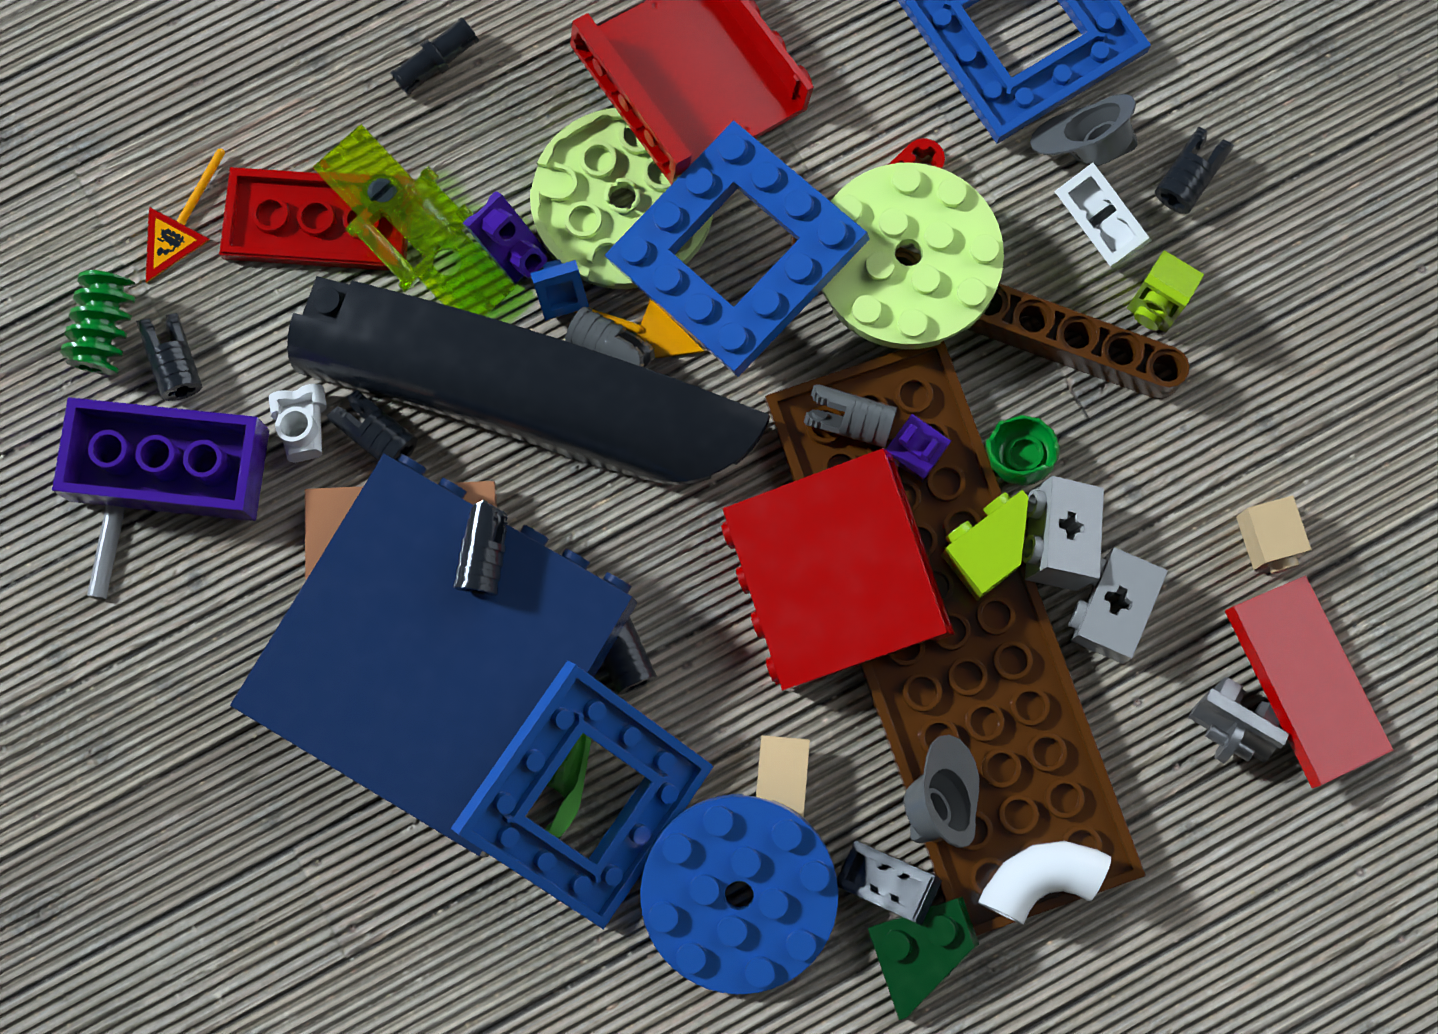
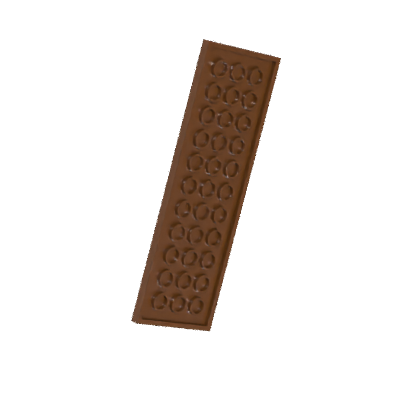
(1001, 673)

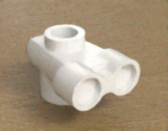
(299, 420)

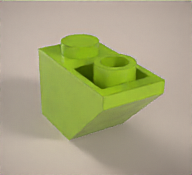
(1164, 292)
(992, 548)

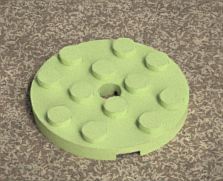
(575, 189)
(957, 249)

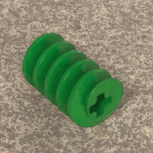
(96, 321)

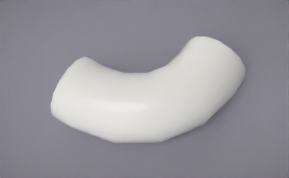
(1043, 871)

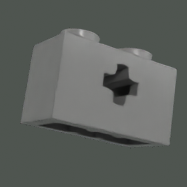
(1064, 533)
(1137, 587)

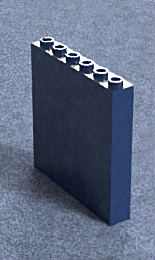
(415, 678)

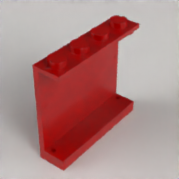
(690, 71)
(835, 570)

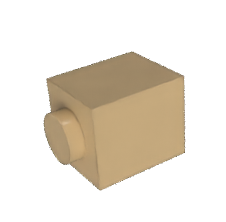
(1274, 534)

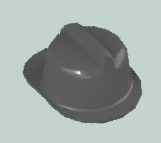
(1091, 132)
(945, 797)

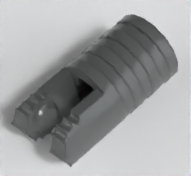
(607, 337)
(862, 421)

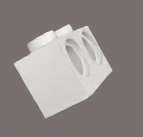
(1103, 215)

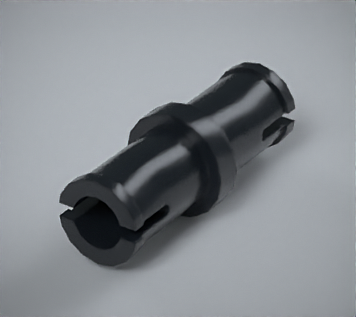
(434, 56)

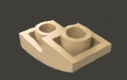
(783, 771)

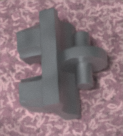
(1236, 727)

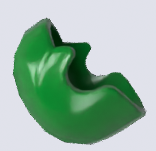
(1022, 450)

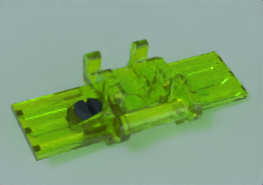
(422, 213)

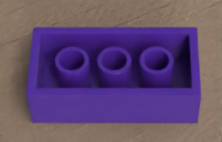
(161, 459)

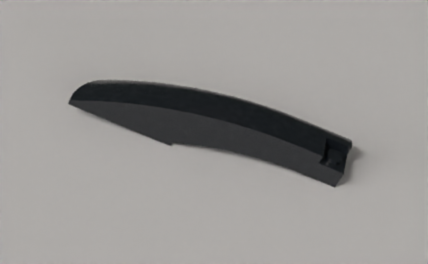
(519, 383)

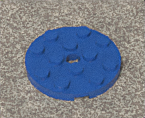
(728, 944)

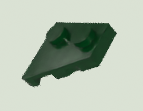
(922, 957)

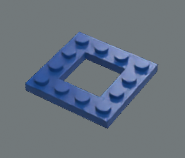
(1011, 103)
(742, 332)
(498, 810)

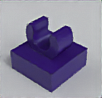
(917, 447)

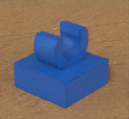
(559, 288)

